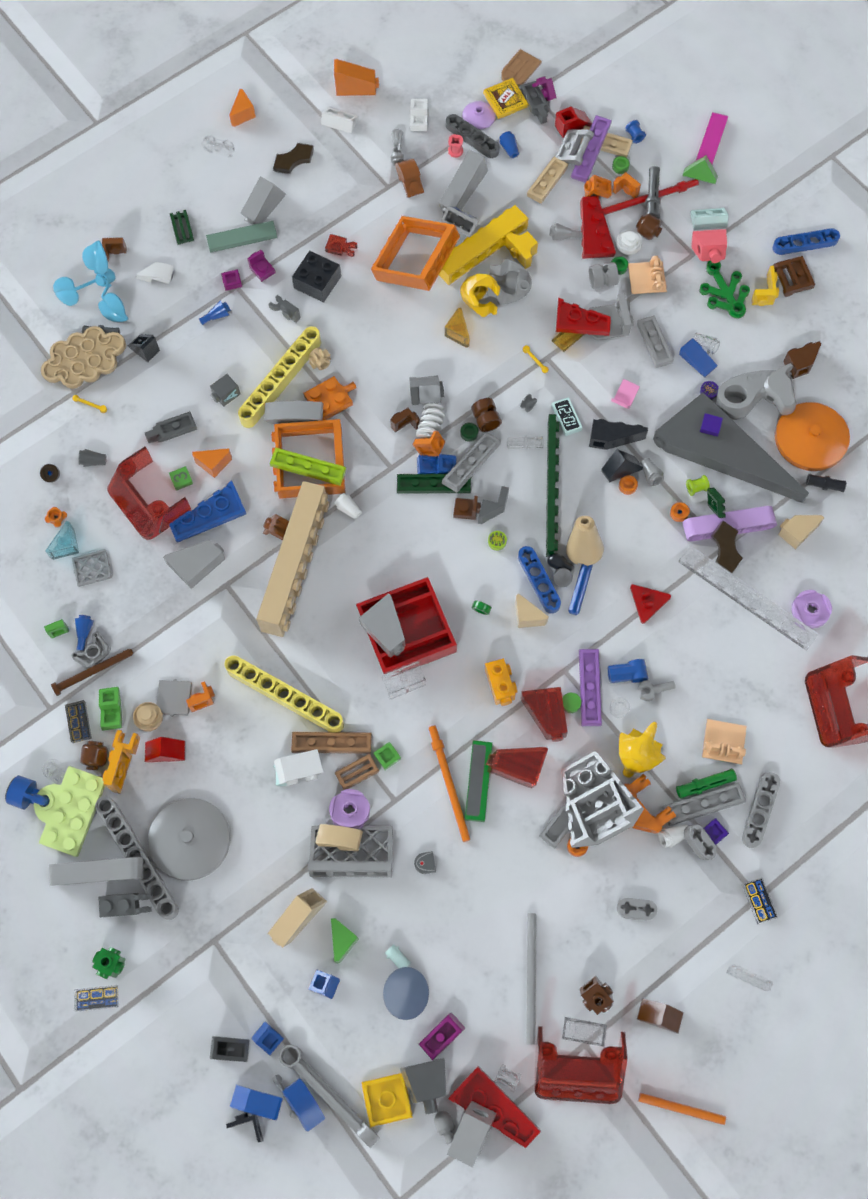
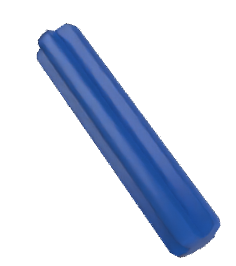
(580, 589)

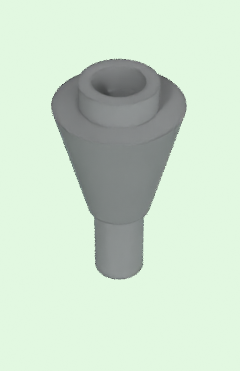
(561, 232)

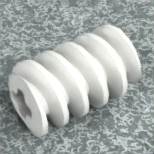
(430, 420)

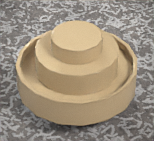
(148, 716)

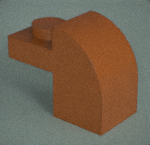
(410, 176)

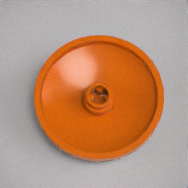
(812, 437)

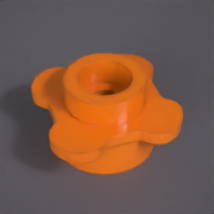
(54, 511)

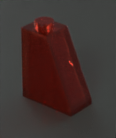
(547, 711)
(518, 764)

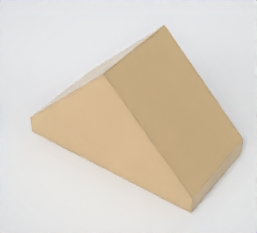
(528, 614)

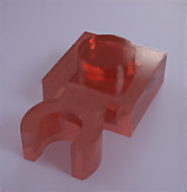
(338, 245)

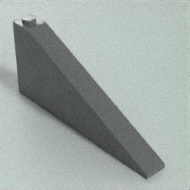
(729, 453)

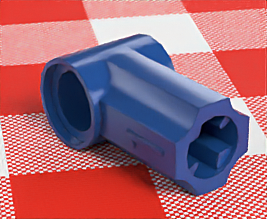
(632, 671)

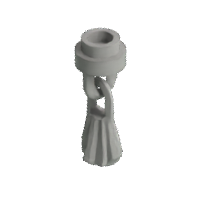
(397, 155)

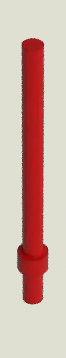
(679, 187)

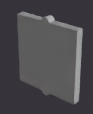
(173, 697)

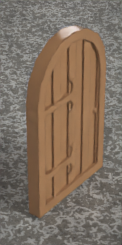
(520, 67)

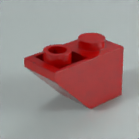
(571, 119)

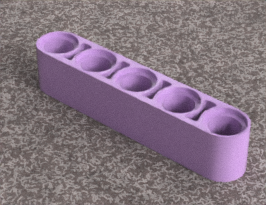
(742, 520)

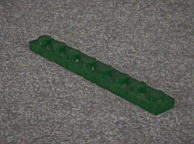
(552, 492)

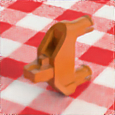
(646, 822)

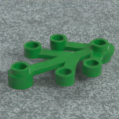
(725, 292)

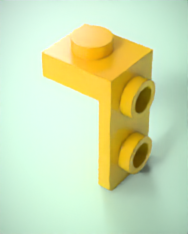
(767, 296)

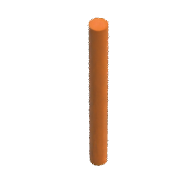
(680, 1108)

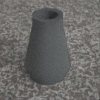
(91, 458)

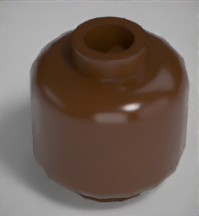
(649, 226)
(93, 755)

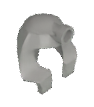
(516, 281)

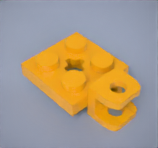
(119, 761)

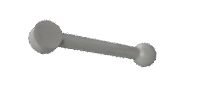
(277, 1080)

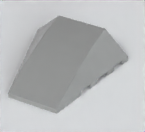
(596, 802)

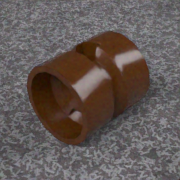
(486, 415)

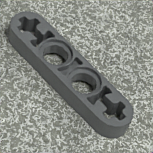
(474, 133)

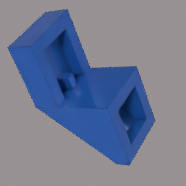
(256, 1102)

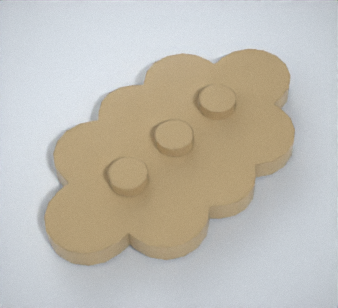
(83, 357)

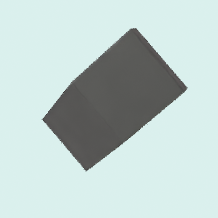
(492, 509)

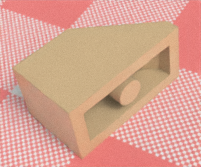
(799, 528)

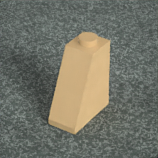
(296, 917)

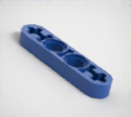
(807, 244)
(539, 579)

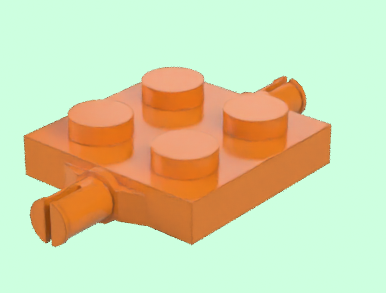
(332, 395)

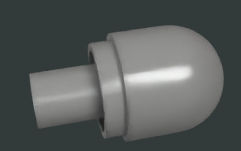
(444, 1125)

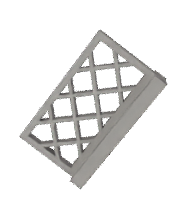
(353, 868)

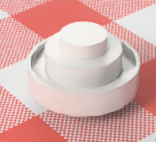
(629, 242)

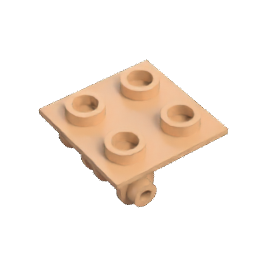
(647, 276)
(724, 741)

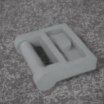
(570, 145)

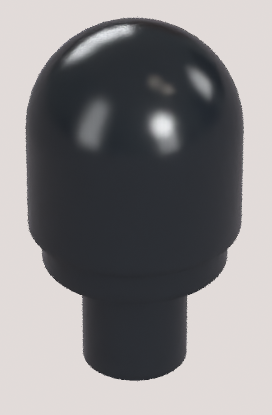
(558, 561)

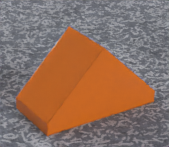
(242, 109)
(212, 460)

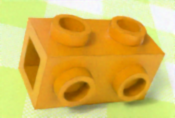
(500, 682)

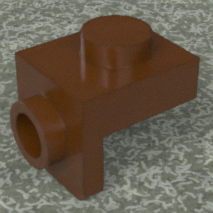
(403, 418)

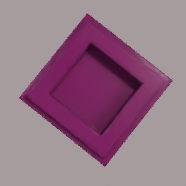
(231, 280)

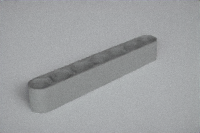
(130, 850)

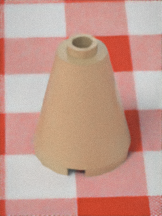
(584, 542)

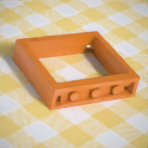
(445, 231)
(308, 428)

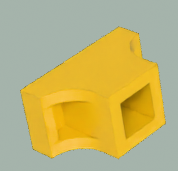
(521, 247)

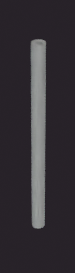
(531, 971)

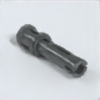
(653, 200)

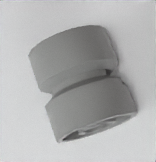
(603, 275)

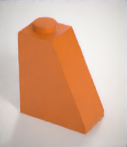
(354, 79)

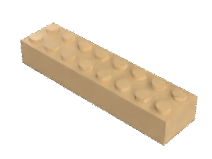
(293, 559)

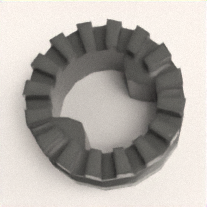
(529, 403)

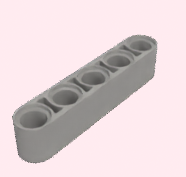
(96, 871)

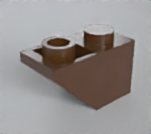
(802, 358)

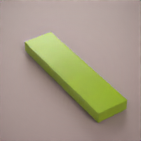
(308, 466)

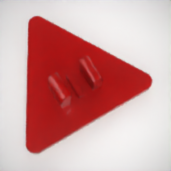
(648, 601)

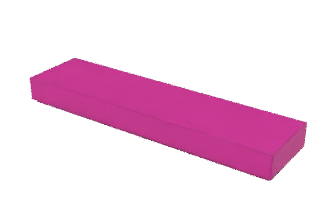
(712, 136)

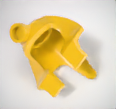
(475, 288)
(640, 751)

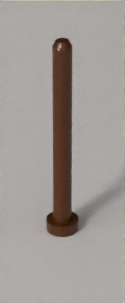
(57, 688)

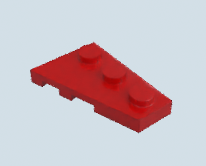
(581, 321)

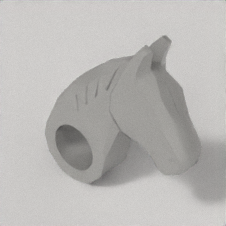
(757, 385)

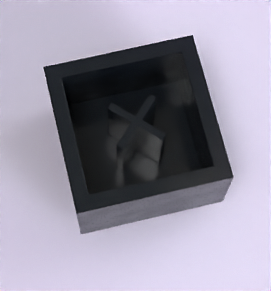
(316, 276)

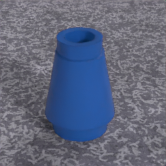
(509, 144)

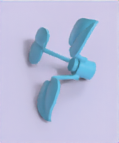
(94, 259)

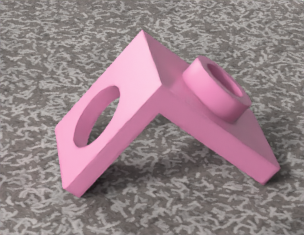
(626, 394)

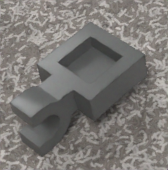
(288, 310)

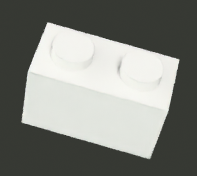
(298, 767)

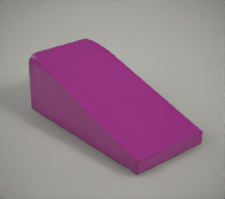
(442, 1036)

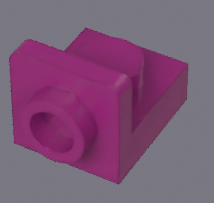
(547, 88)
(260, 265)

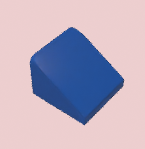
(324, 984)
(267, 1038)

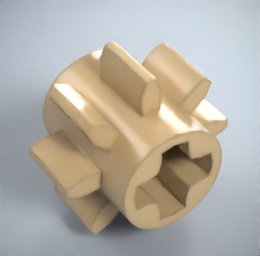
(319, 359)

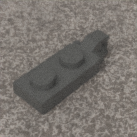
(535, 100)
(171, 428)

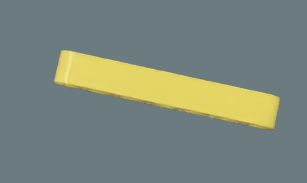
(279, 384)
(279, 686)

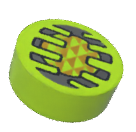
(497, 540)

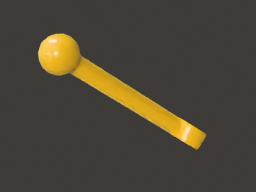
(526, 349)
(102, 408)

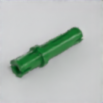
(706, 783)

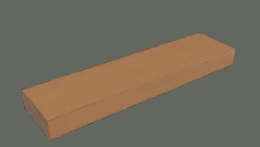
(331, 742)

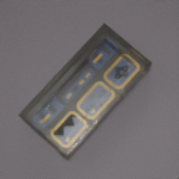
(78, 721)

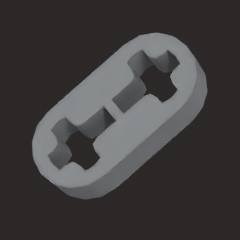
(700, 842)
(636, 914)

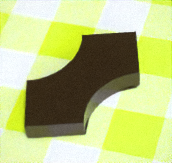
(288, 161)
(727, 553)

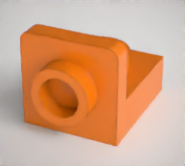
(628, 184)
(598, 186)
(429, 446)
(199, 701)

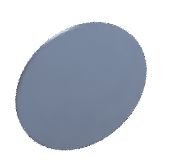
(406, 993)

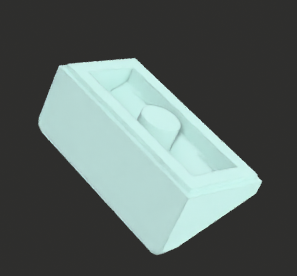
(709, 218)

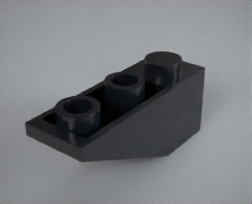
(611, 434)

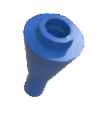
(218, 311)
(83, 627)

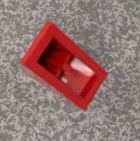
(164, 750)

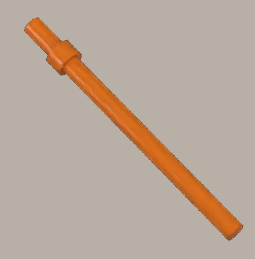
(438, 746)

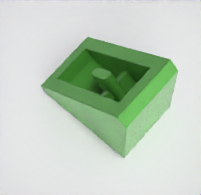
(701, 170)
(342, 940)

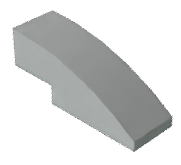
(293, 411)

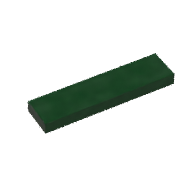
(426, 484)

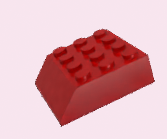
(422, 625)

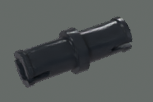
(826, 483)

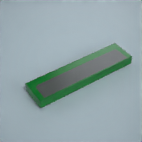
(478, 782)

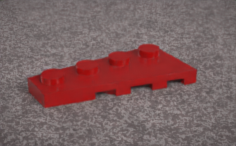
(594, 229)
(509, 1117)

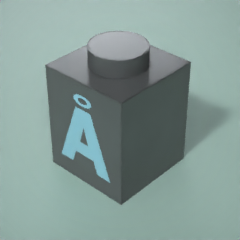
(224, 390)

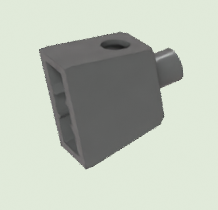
(426, 1083)

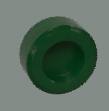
(469, 432)

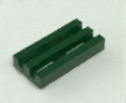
(178, 215)
(717, 503)

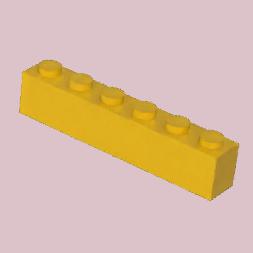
(483, 243)

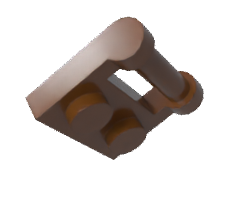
(799, 275)

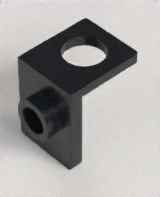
(243, 1118)

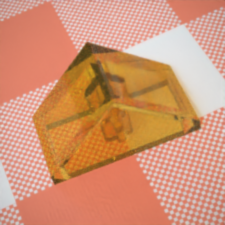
(457, 329)

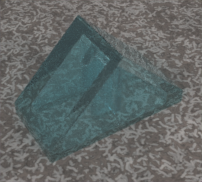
(64, 543)

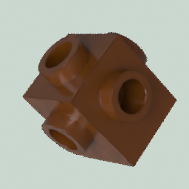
(597, 996)

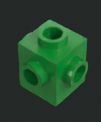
(115, 965)

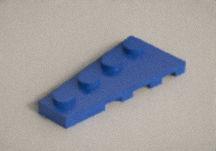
(215, 511)

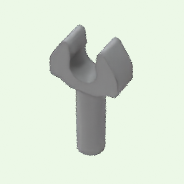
(654, 689)

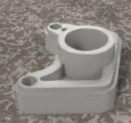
(93, 653)

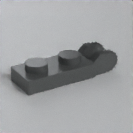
(122, 904)

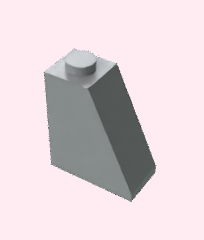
(262, 201)
(195, 561)
(384, 626)

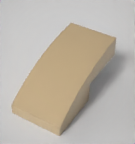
(339, 836)

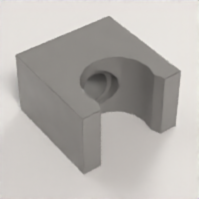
(471, 1134)

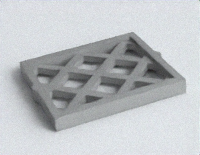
(86, 575)

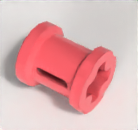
(455, 145)

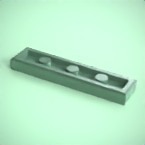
(241, 236)

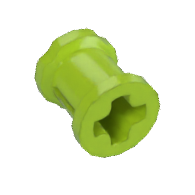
(697, 485)

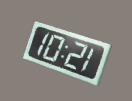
(566, 416)

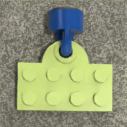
(63, 807)

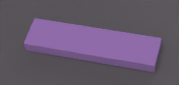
(600, 129)
(590, 687)

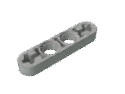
(764, 811)

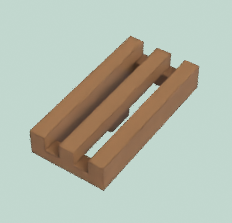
(375, 770)

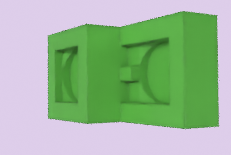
(110, 708)

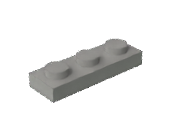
(655, 341)

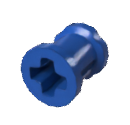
(635, 131)

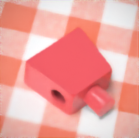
(710, 245)

